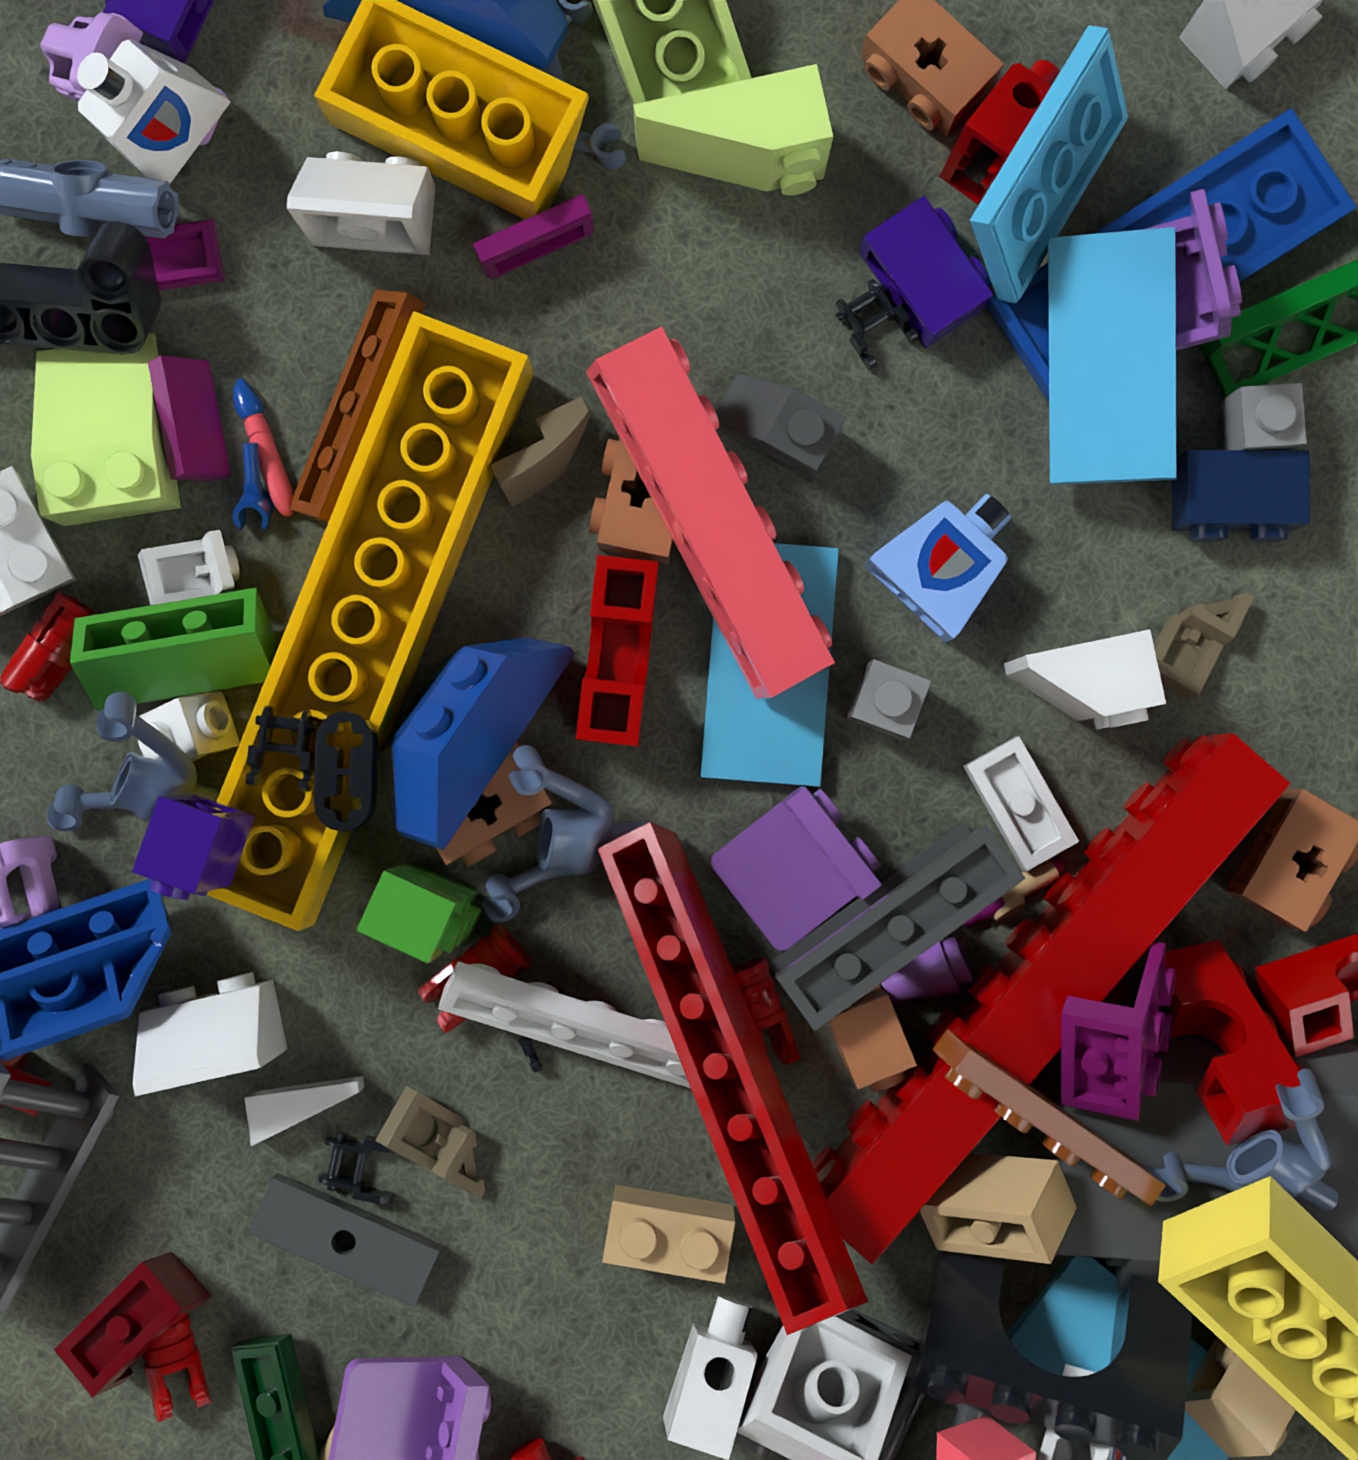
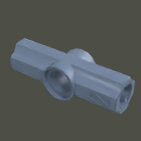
(85, 197)

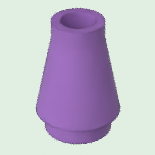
(932, 974)

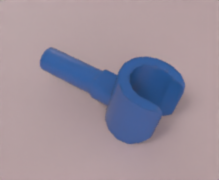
(253, 494)

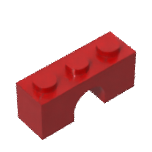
(618, 651)
(1312, 995)
(1217, 1004)

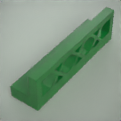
(1273, 314)

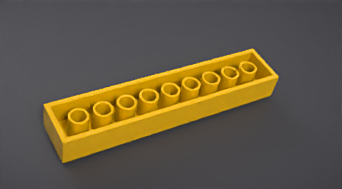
(372, 597)

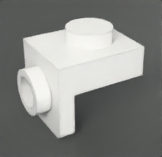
(189, 569)
(195, 723)

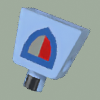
(944, 563)

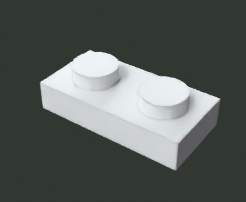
(1021, 803)

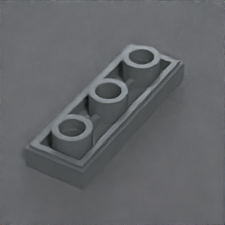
(308, 1225)

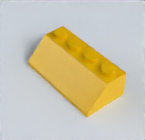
(453, 106)

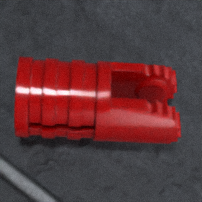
(45, 651)
(496, 950)
(765, 1007)
(170, 1354)

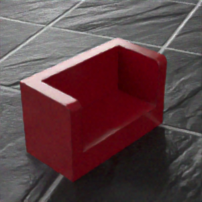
(130, 1322)

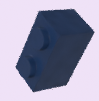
(1241, 492)

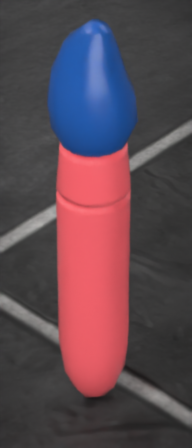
(270, 463)

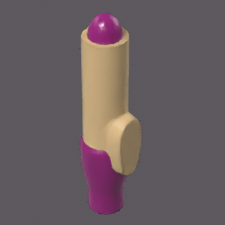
(1014, 899)

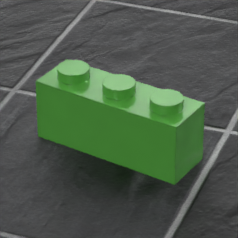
(174, 648)
(420, 912)

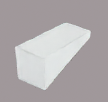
(283, 1107)

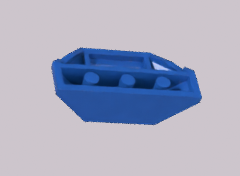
(519, 28)
(463, 731)
(78, 967)

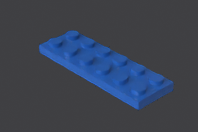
(1272, 198)

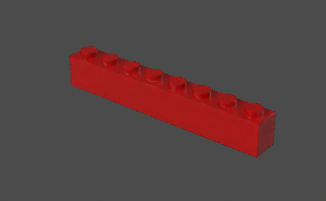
(732, 1080)

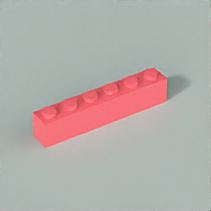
(710, 513)

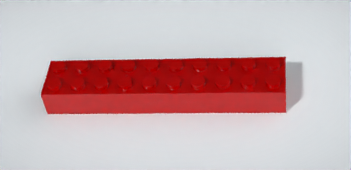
(1074, 949)

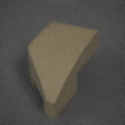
(543, 462)
(1194, 640)
(433, 1140)

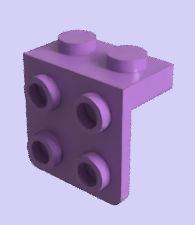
(1204, 290)
(795, 867)
(410, 1410)

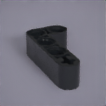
(93, 308)

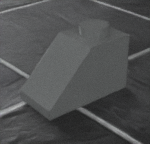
(779, 423)

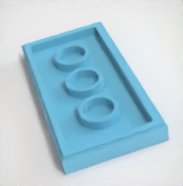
(1051, 165)
(1112, 357)
(779, 735)
(1075, 1326)

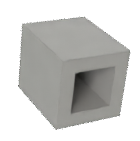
(1264, 418)
(888, 700)

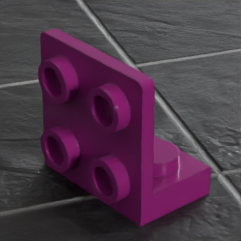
(1113, 1047)

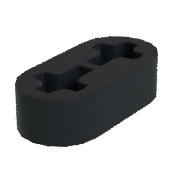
(330, 771)

